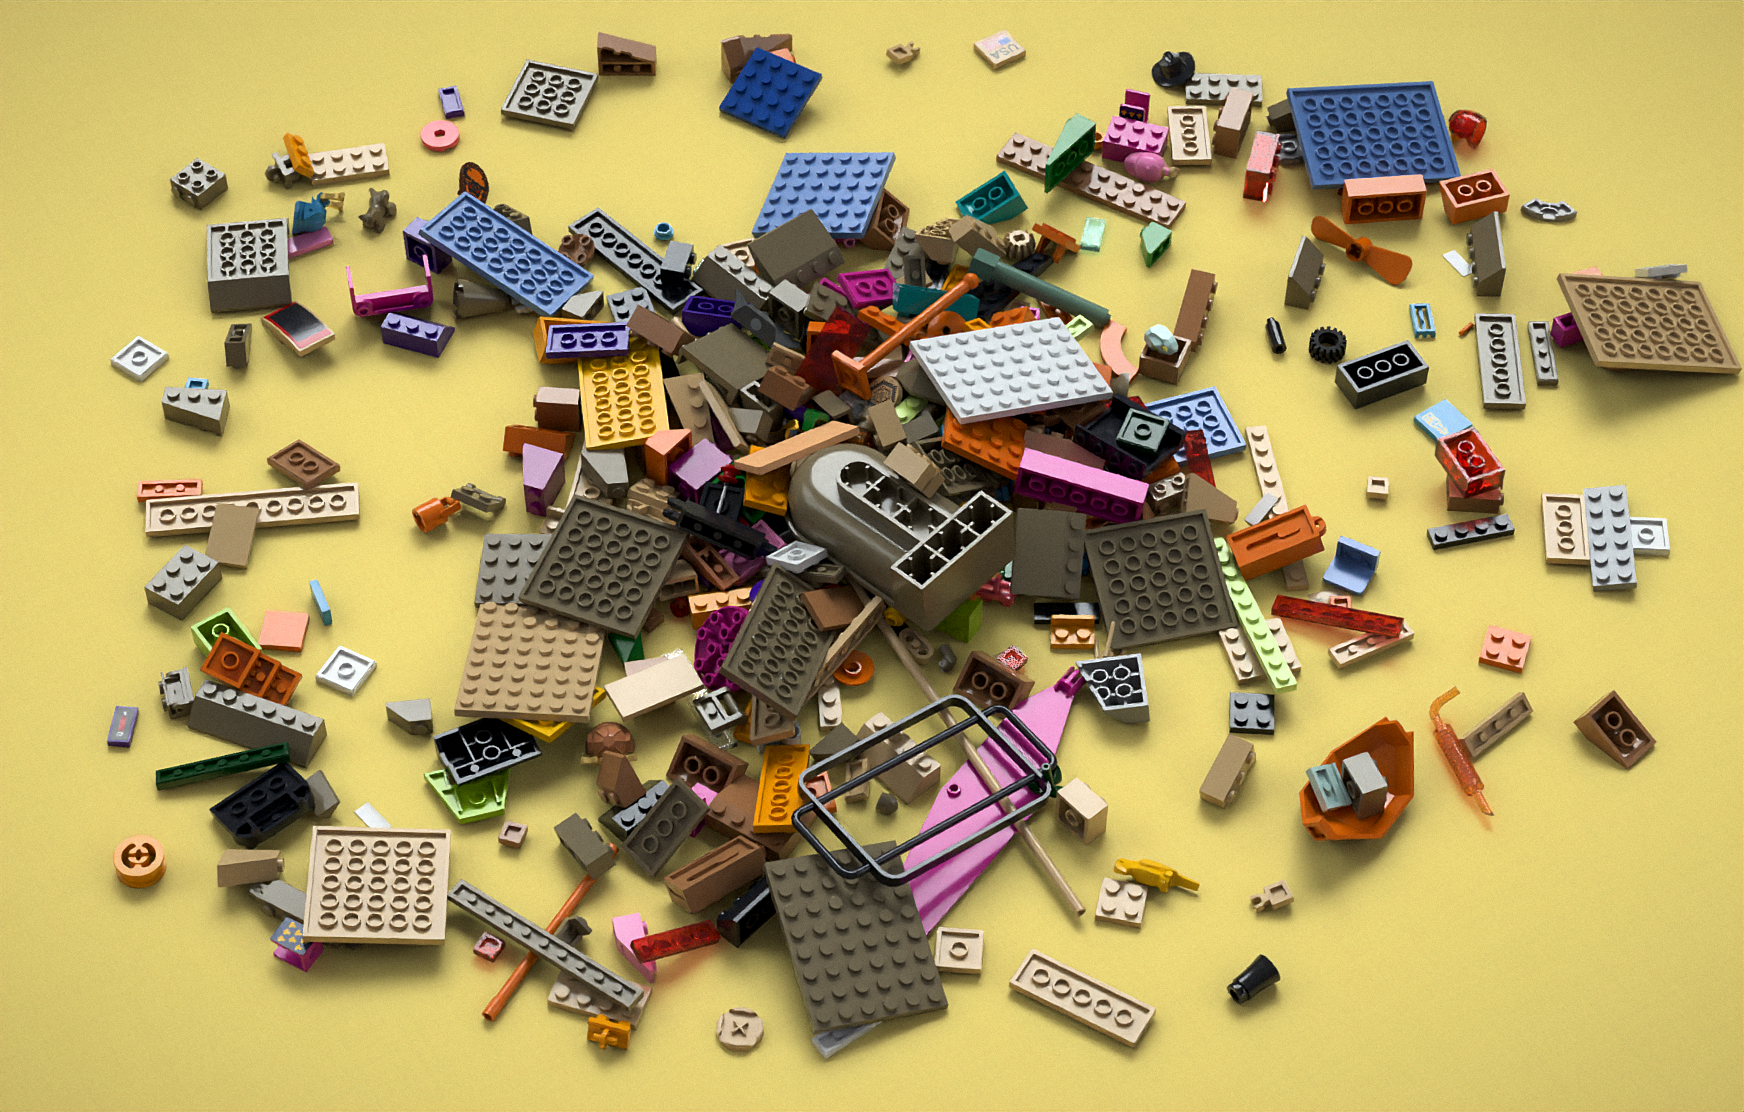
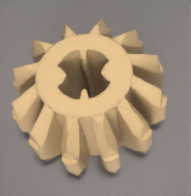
(1019, 244)

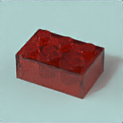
(1262, 166)
(1469, 462)

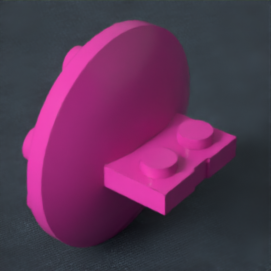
(714, 643)

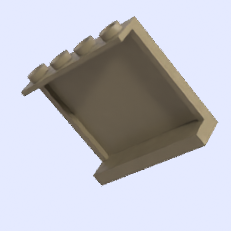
(728, 358)

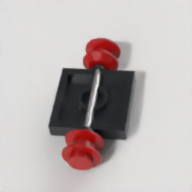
(724, 498)

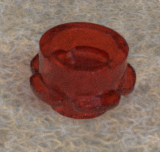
(679, 612)

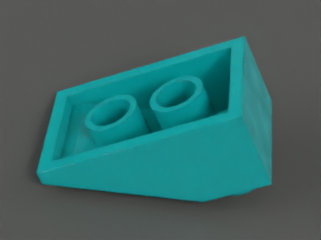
(993, 201)

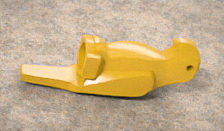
(1154, 874)

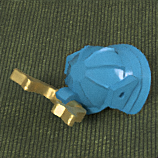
(312, 215)

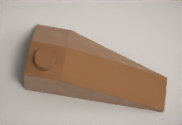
(738, 50)

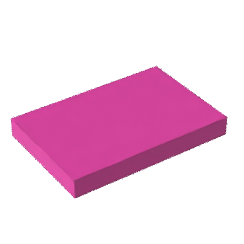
(868, 287)

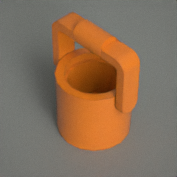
(433, 514)

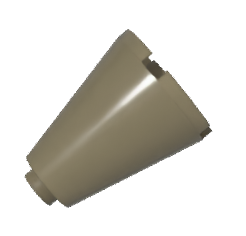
(477, 299)

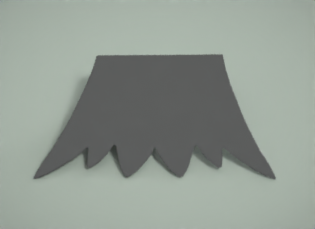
(761, 324)

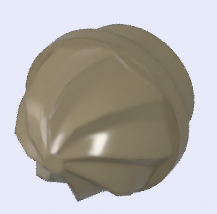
(887, 804)

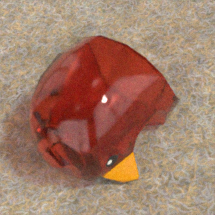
(1467, 125)

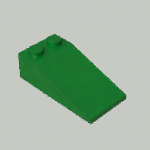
(1070, 150)

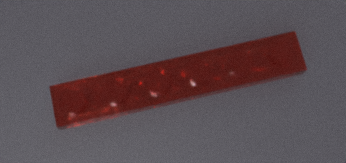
(1337, 616)

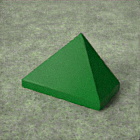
(627, 648)

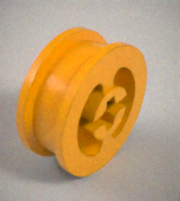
(142, 872)

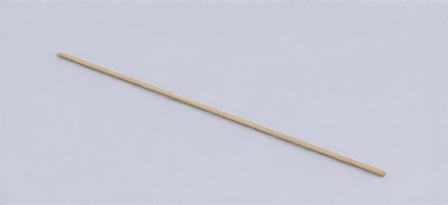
(949, 721)

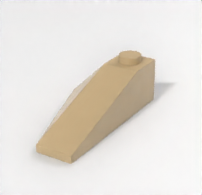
(938, 241)

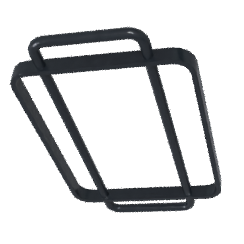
(873, 865)

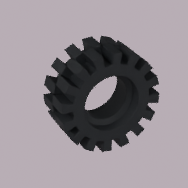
(1327, 353)

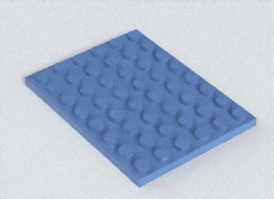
(1372, 132)

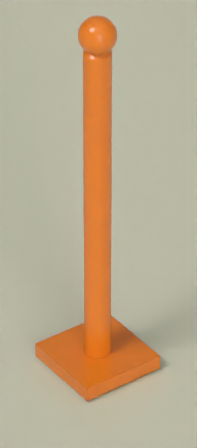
(853, 374)

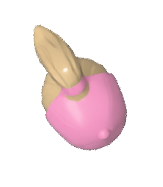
(1148, 167)

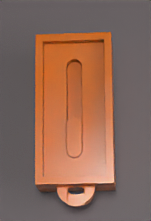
(1277, 542)

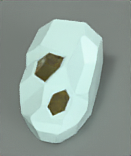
(1161, 339)

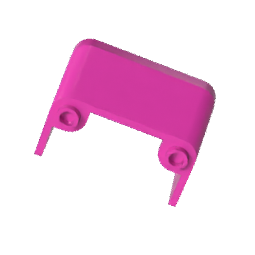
(392, 300)

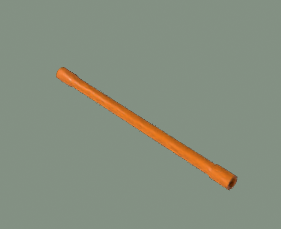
(498, 1002)

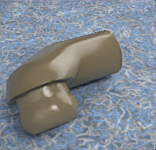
(949, 658)

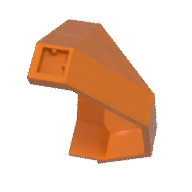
(1394, 754)

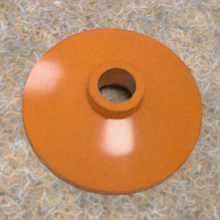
(945, 319)
(855, 669)

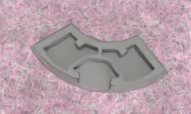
(1548, 211)

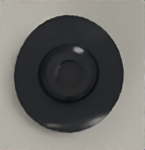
(1173, 69)

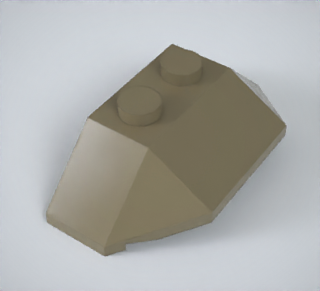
(917, 382)

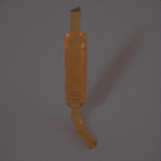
(1456, 754)

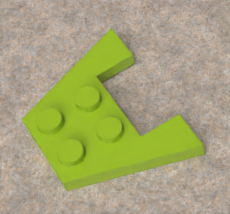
(474, 800)

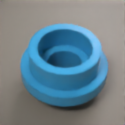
(663, 231)

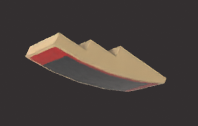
(298, 328)

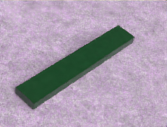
(223, 766)

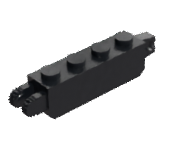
(718, 529)

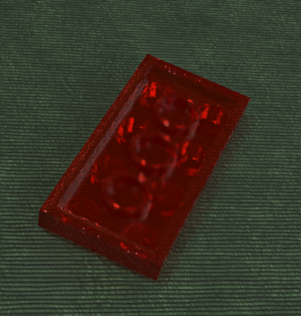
(840, 333)

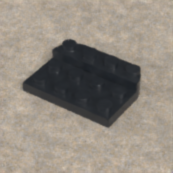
(265, 806)

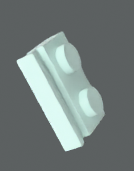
(1328, 787)

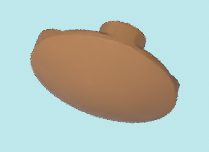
(577, 248)

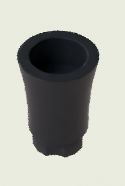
(1253, 979)

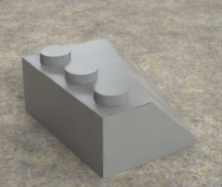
(1118, 686)

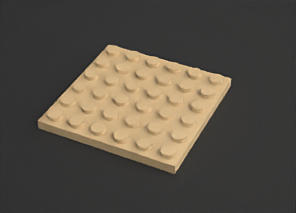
(377, 885)

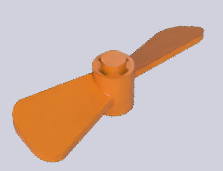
(1387, 263)

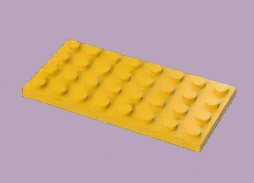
(623, 397)

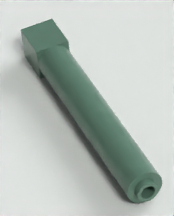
(988, 267)

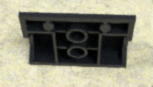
(483, 749)

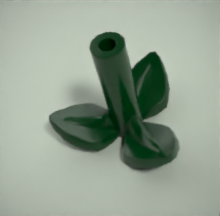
(1054, 777)

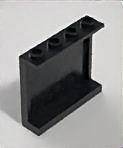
(1101, 435)

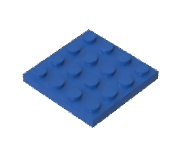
(770, 92)

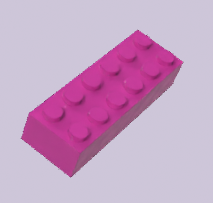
(1080, 486)

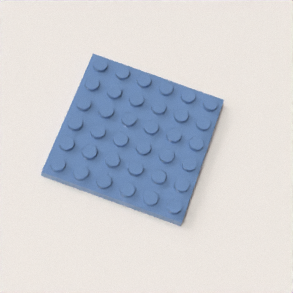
(834, 185)

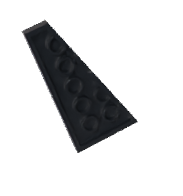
(996, 296)

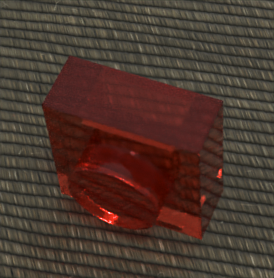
(1013, 658)
(489, 947)

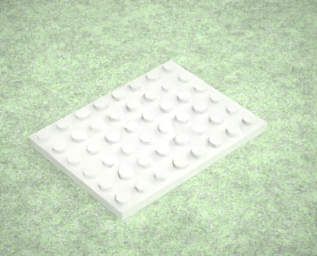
(1010, 370)

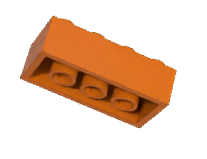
(1383, 199)

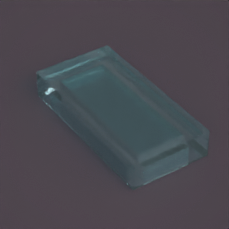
(1092, 234)

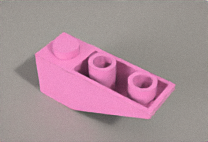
(627, 929)

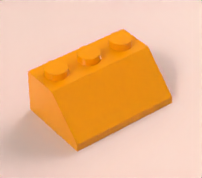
(706, 602)

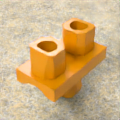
(608, 1033)

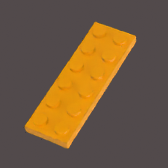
(778, 787)

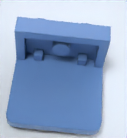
(1352, 566)

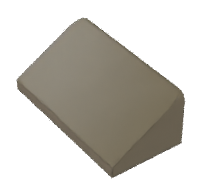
(324, 795)

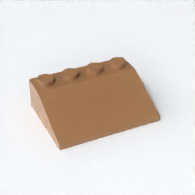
(734, 814)

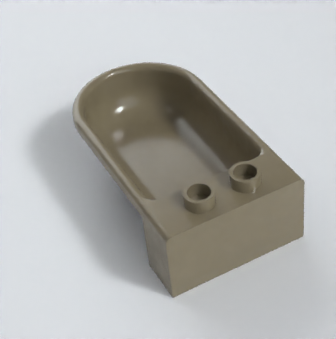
(893, 539)

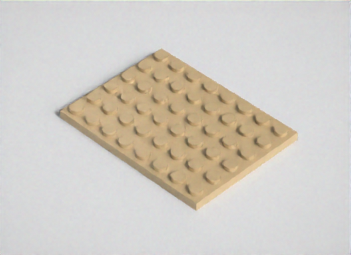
(1648, 324)
(530, 666)

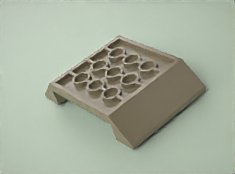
(248, 265)

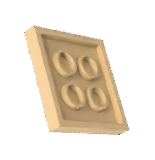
(1243, 658)

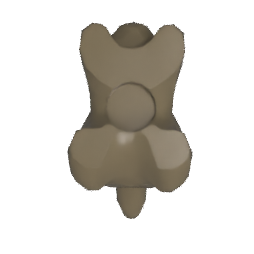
(378, 209)

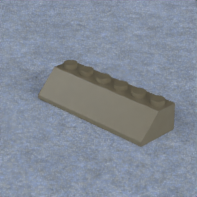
(255, 722)

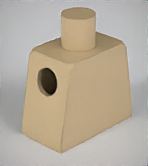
(680, 582)

